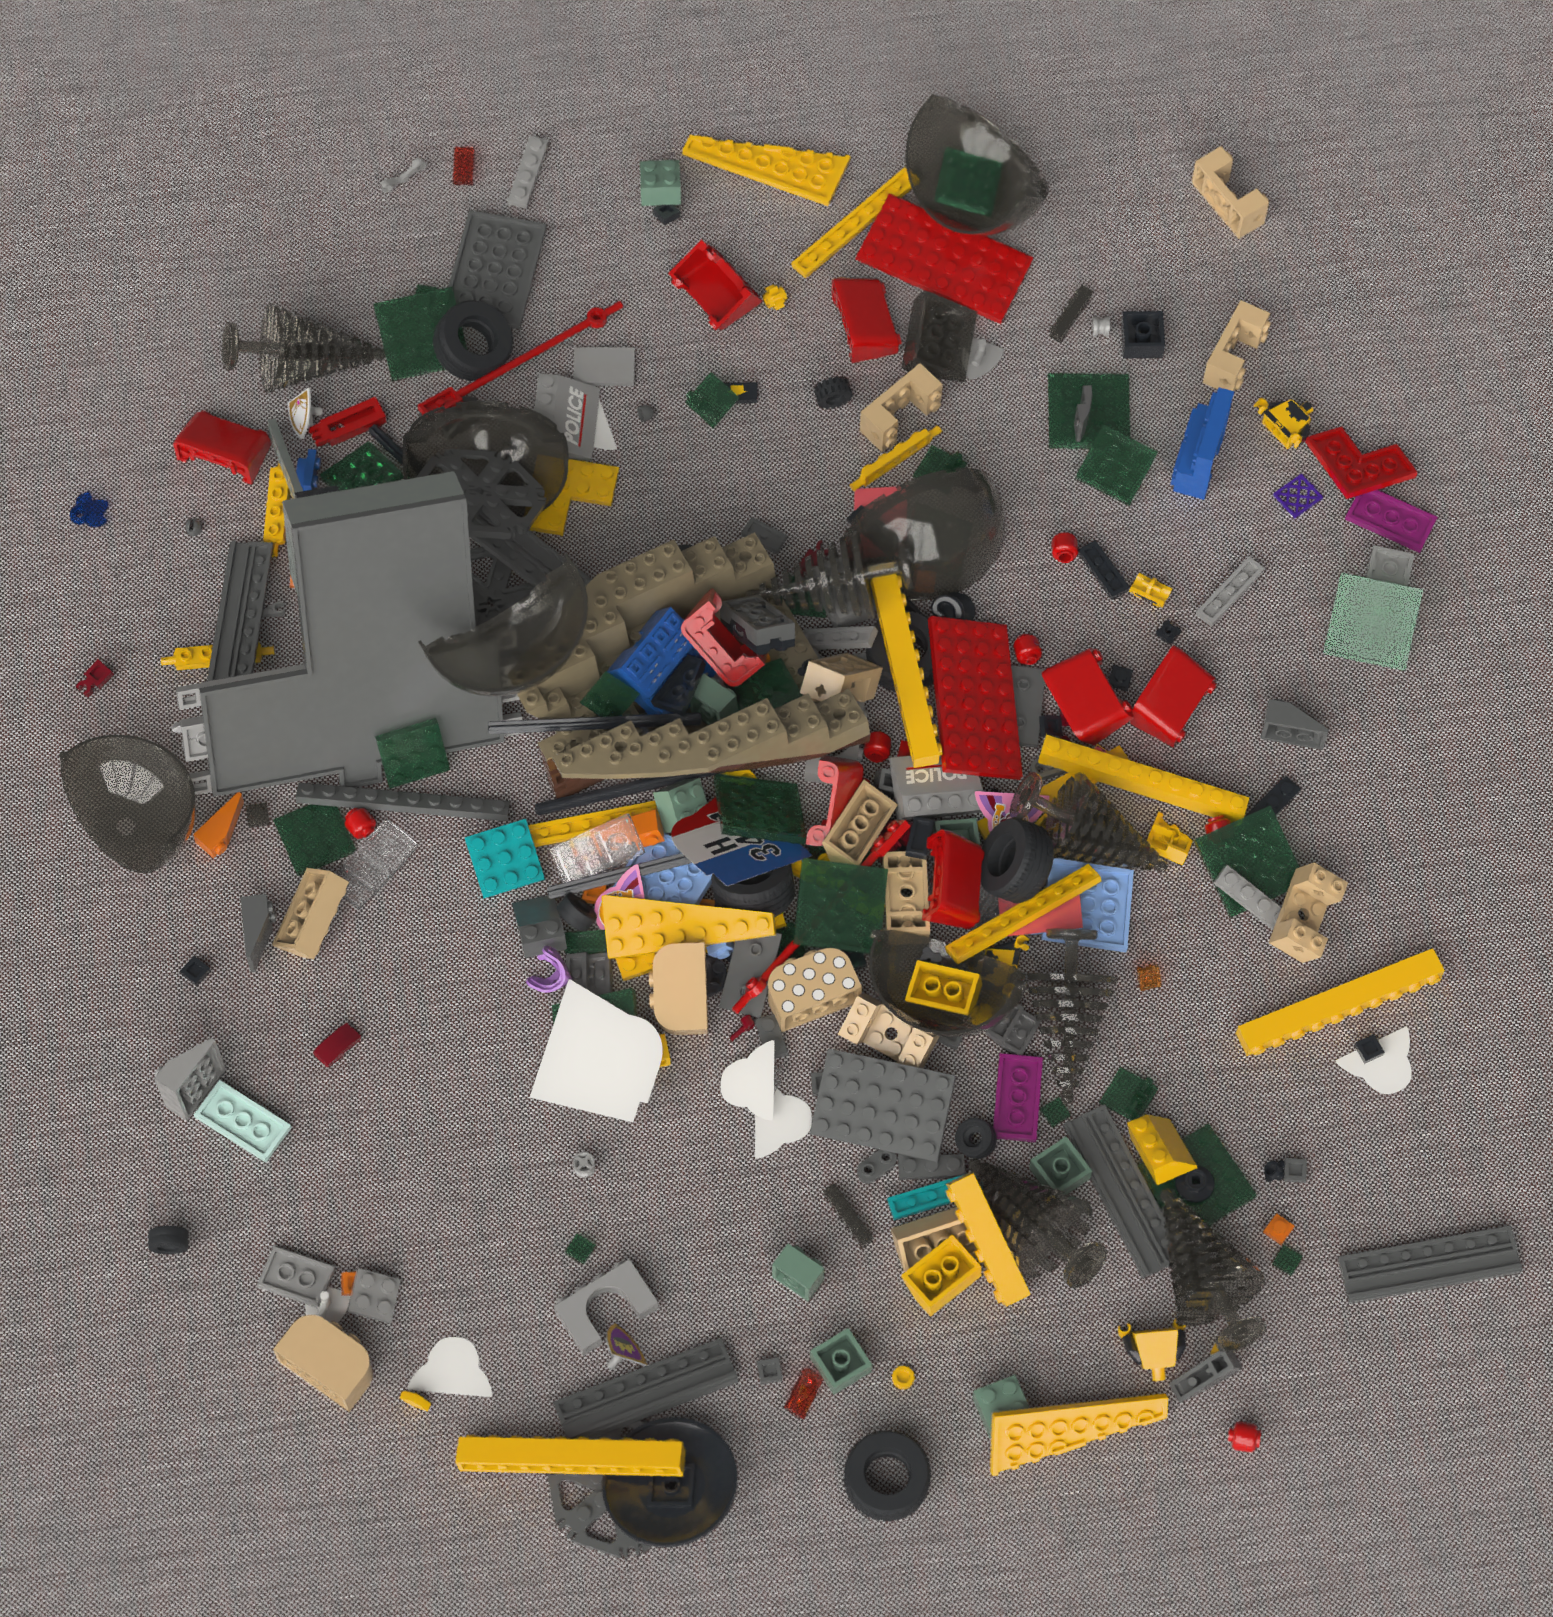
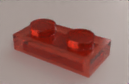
(463, 165)
(803, 1393)

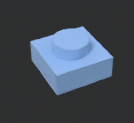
(720, 950)

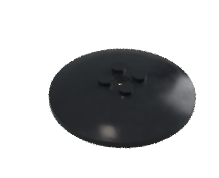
(699, 1503)

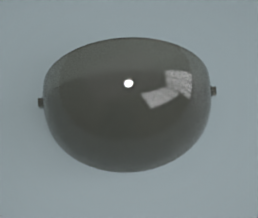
(130, 799)
(892, 967)

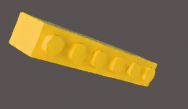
(987, 1238)

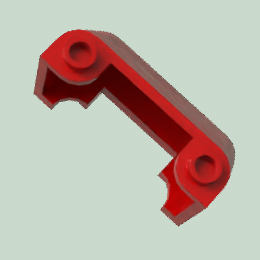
(714, 285)
(865, 318)
(223, 444)
(717, 645)
(1087, 696)
(1172, 697)
(846, 778)
(954, 880)

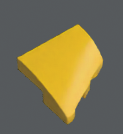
(1169, 840)

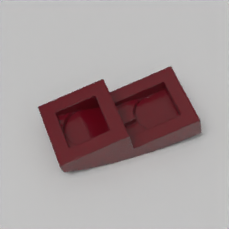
(336, 1044)

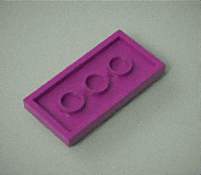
(1392, 519)
(1017, 1097)

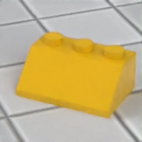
(944, 988)
(1160, 1147)
(941, 1275)

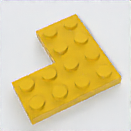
(584, 483)

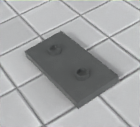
(1028, 695)
(749, 960)

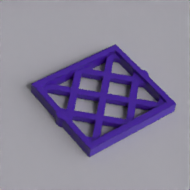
(1289, 485)

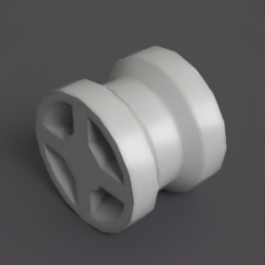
(1100, 326)
(581, 1160)

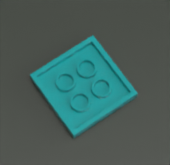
(504, 858)

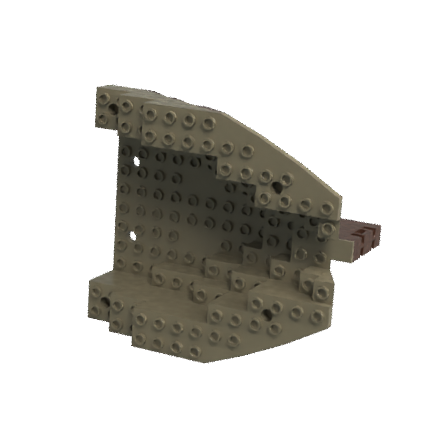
(752, 738)

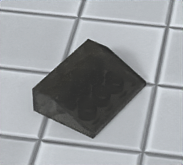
(939, 337)

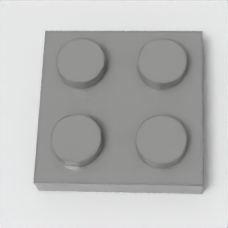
(373, 1295)

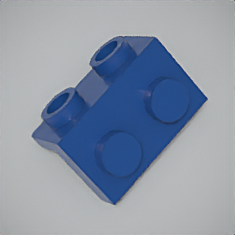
(307, 470)

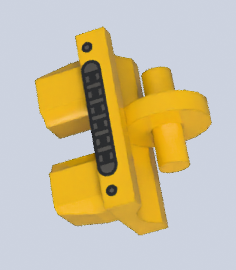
(1150, 590)

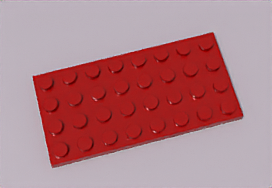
(942, 261)
(975, 698)

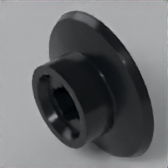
(1196, 1192)

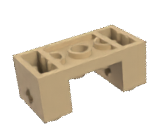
(1210, 177)
(1246, 325)
(878, 418)
(838, 673)
(1309, 891)
(906, 912)
(869, 1024)

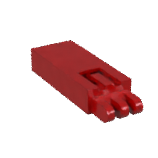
(355, 422)

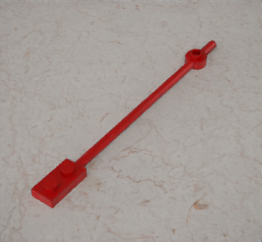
(449, 397)
(880, 848)

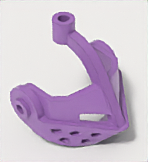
(561, 974)

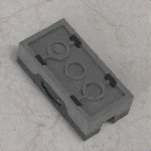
(758, 624)

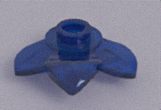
(91, 509)

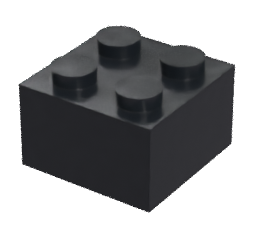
(1142, 334)

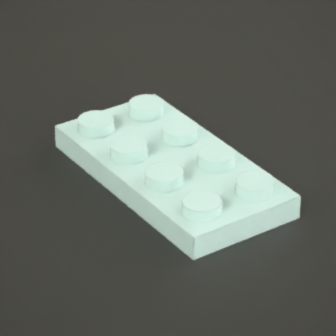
(242, 1121)

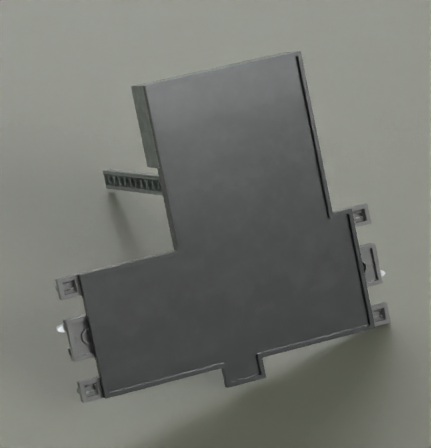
(370, 582)

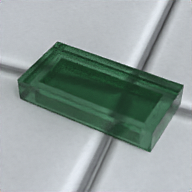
(586, 942)

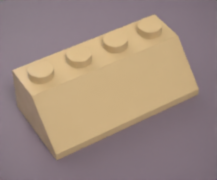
(858, 825)
(310, 913)
(923, 1235)

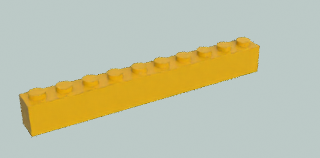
(905, 670)
(1143, 779)
(1340, 1002)
(571, 1455)

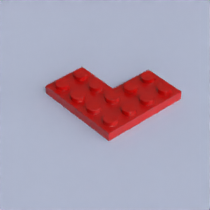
(1359, 472)

